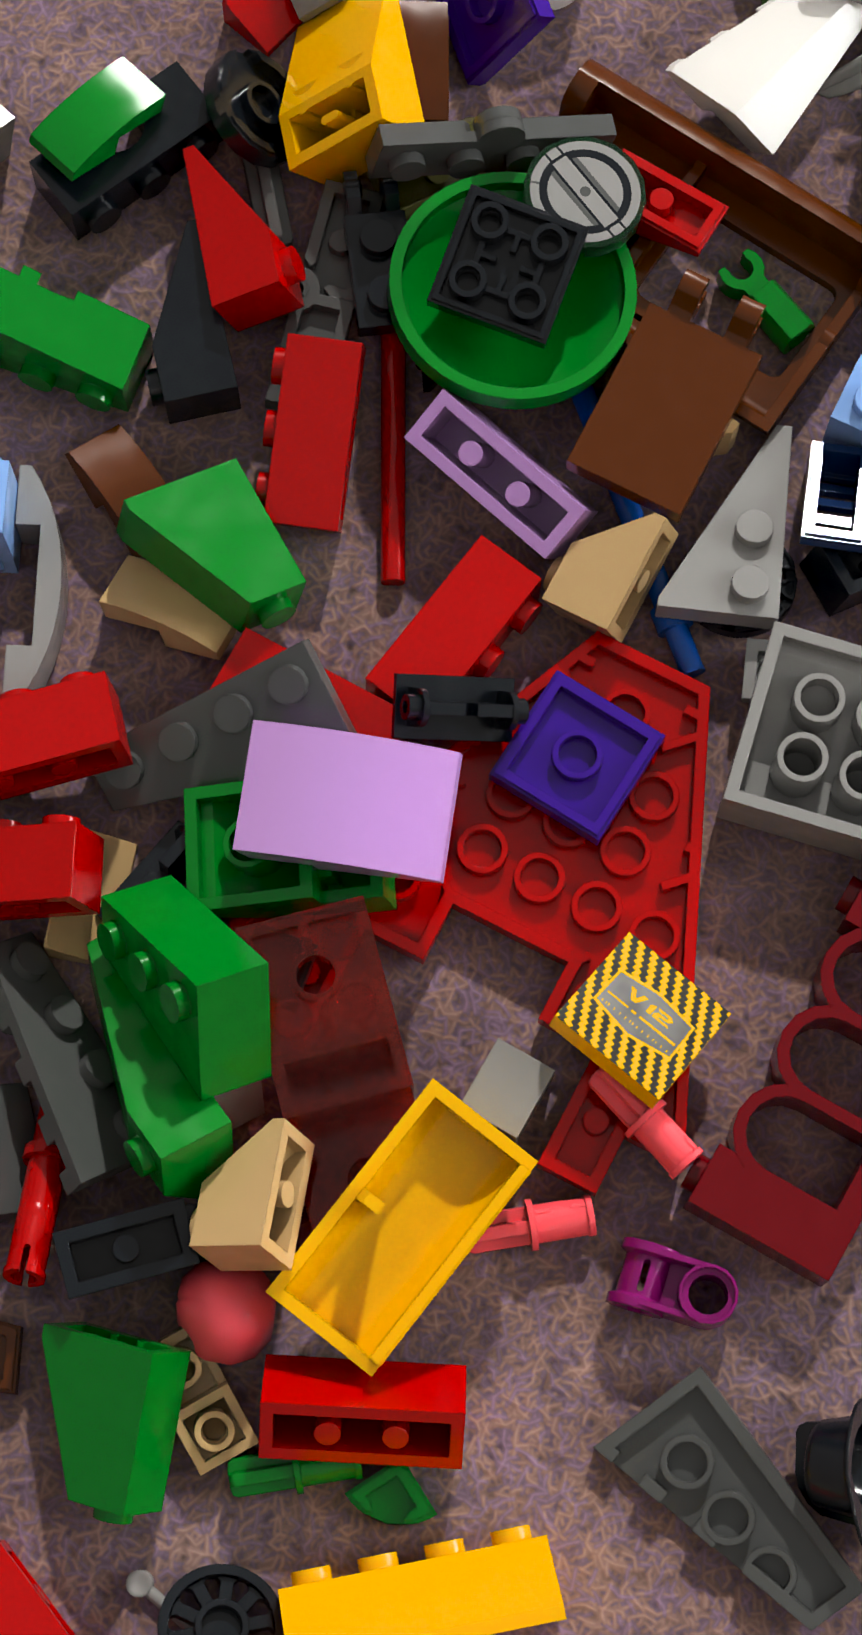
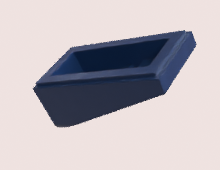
(838, 466)

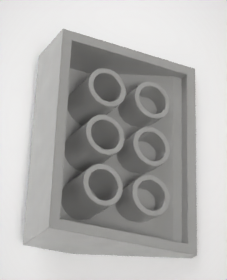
(802, 744)

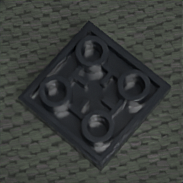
(507, 266)

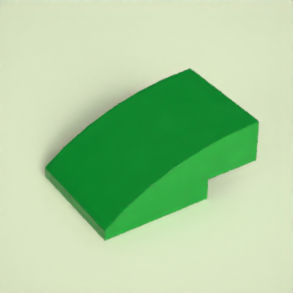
(258, 887)

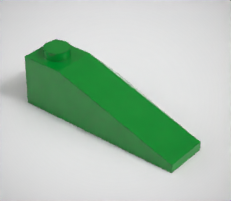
(166, 1123)

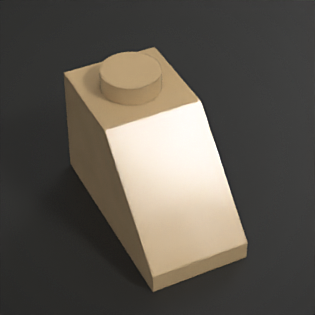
(609, 574)
(255, 1202)

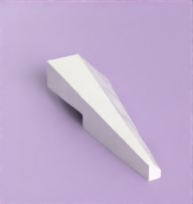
(769, 67)

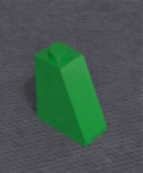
(216, 545)
(114, 1415)

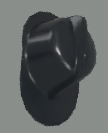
(831, 1466)

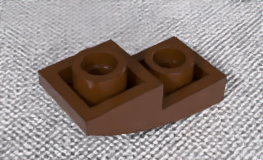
(428, 42)
(113, 470)

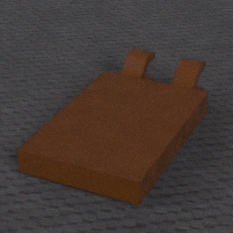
(669, 402)

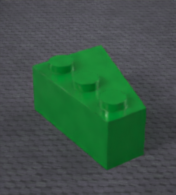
(71, 342)
(192, 982)

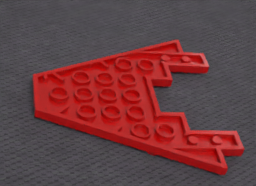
(565, 893)

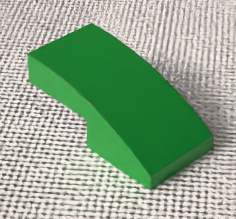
(95, 116)

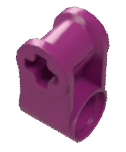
(669, 1285)

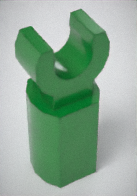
(783, 318)

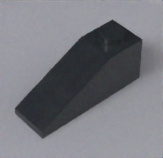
(190, 344)

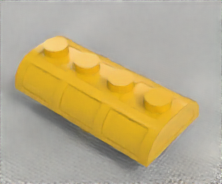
(402, 1227)

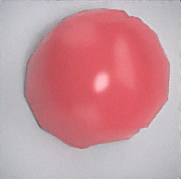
(226, 1312)

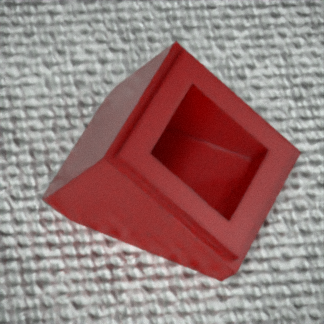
(262, 22)

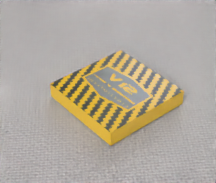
(640, 1020)

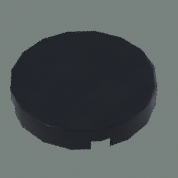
(244, 104)

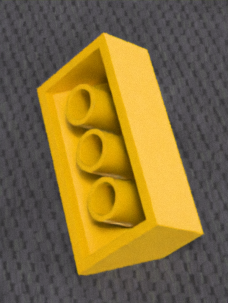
(445, 1594)

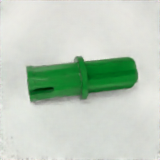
(256, 1475)

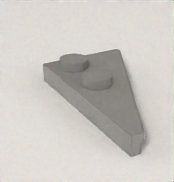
(738, 558)

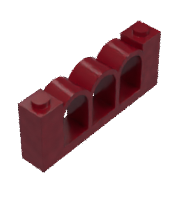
(753, 1202)

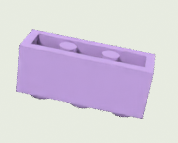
(500, 474)

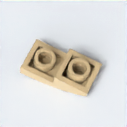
(154, 601)
(210, 1414)

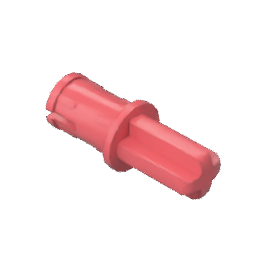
(650, 1126)
(539, 1224)

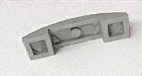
(36, 522)

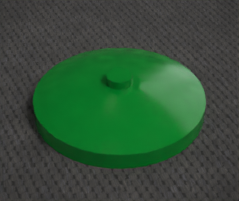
(489, 364)

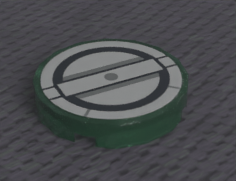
(591, 186)

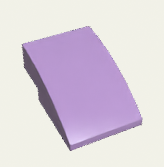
(347, 802)

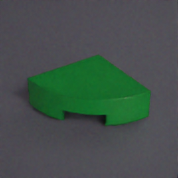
(392, 1497)

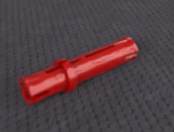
(35, 1212)

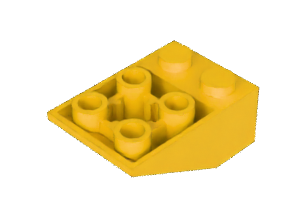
(343, 81)

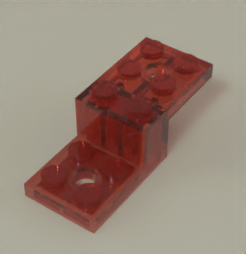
(335, 1051)

